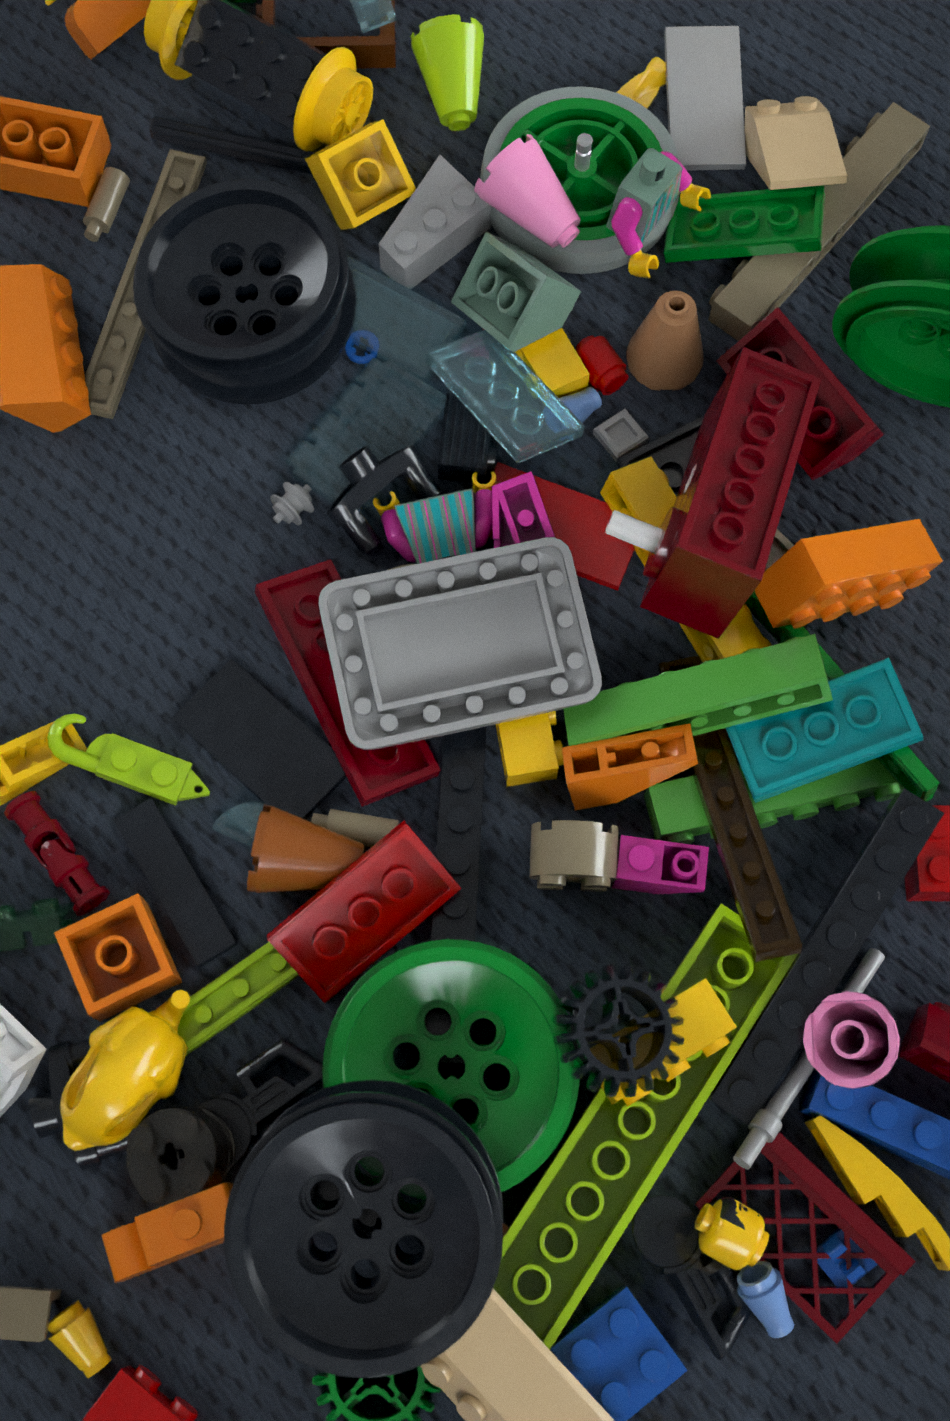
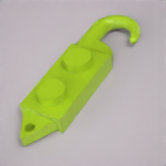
(129, 764)

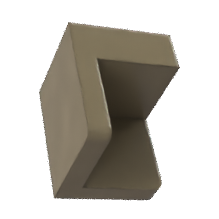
(25, 1312)

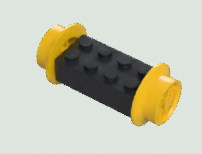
(262, 67)

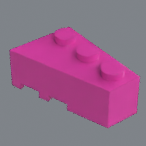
(518, 512)

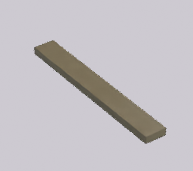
(123, 328)

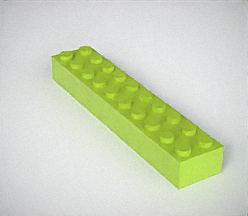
(621, 1150)

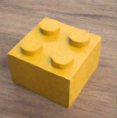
(361, 175)

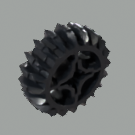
(621, 1052)

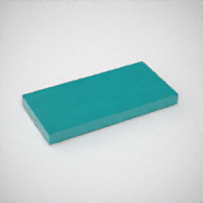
(810, 743)

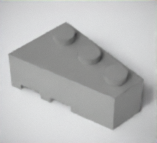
(433, 225)

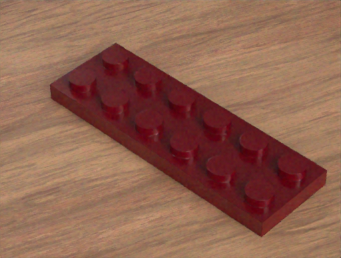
(295, 616)

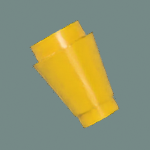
(79, 1339)

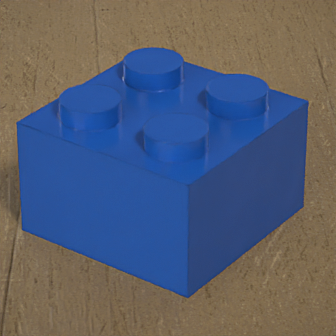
(618, 1355)

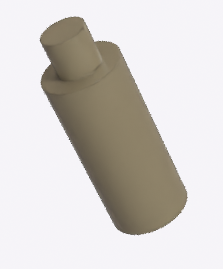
(105, 203)
(357, 826)

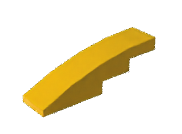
(30, 760)
(871, 1179)

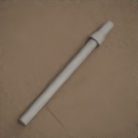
(767, 1121)

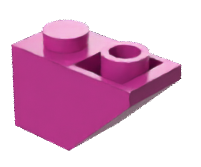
(660, 866)

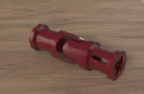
(56, 855)

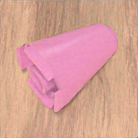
(530, 193)
(851, 1040)

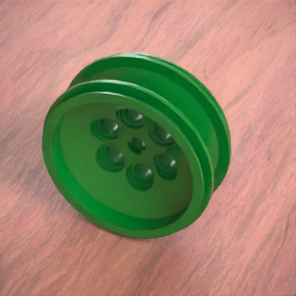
(471, 982)

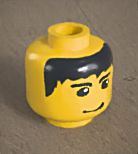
(731, 1233)

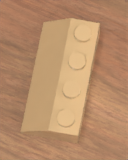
(509, 1373)

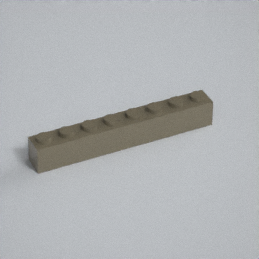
(870, 166)

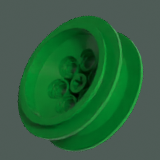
(900, 313)

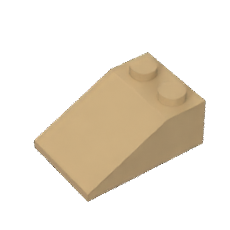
(793, 144)

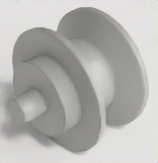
(292, 503)

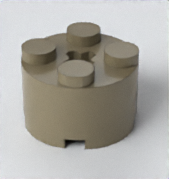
(574, 854)

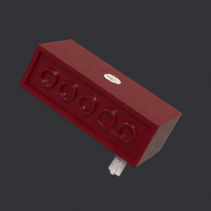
(730, 497)

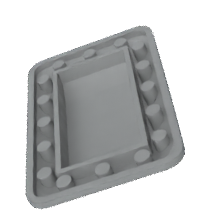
(459, 643)

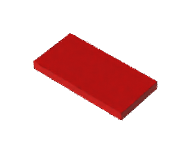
(581, 525)
(363, 912)

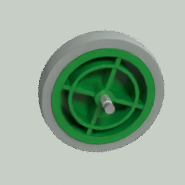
(592, 146)

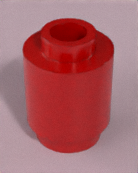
(603, 364)

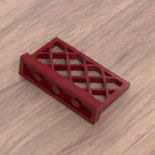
(840, 1211)

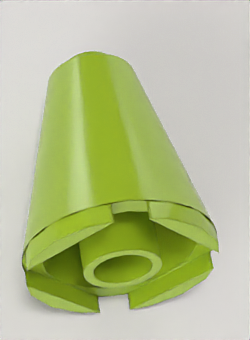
(451, 66)

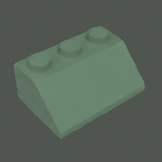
(513, 294)

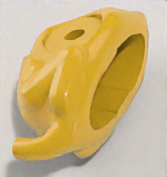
(124, 1074)

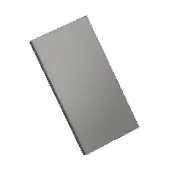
(705, 96)

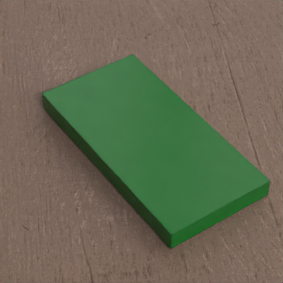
(747, 225)

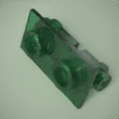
(41, 920)

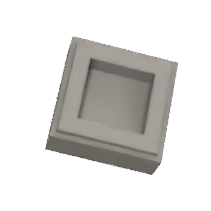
(620, 434)

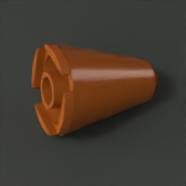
(296, 853)

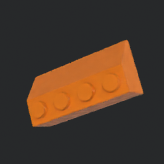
(40, 349)

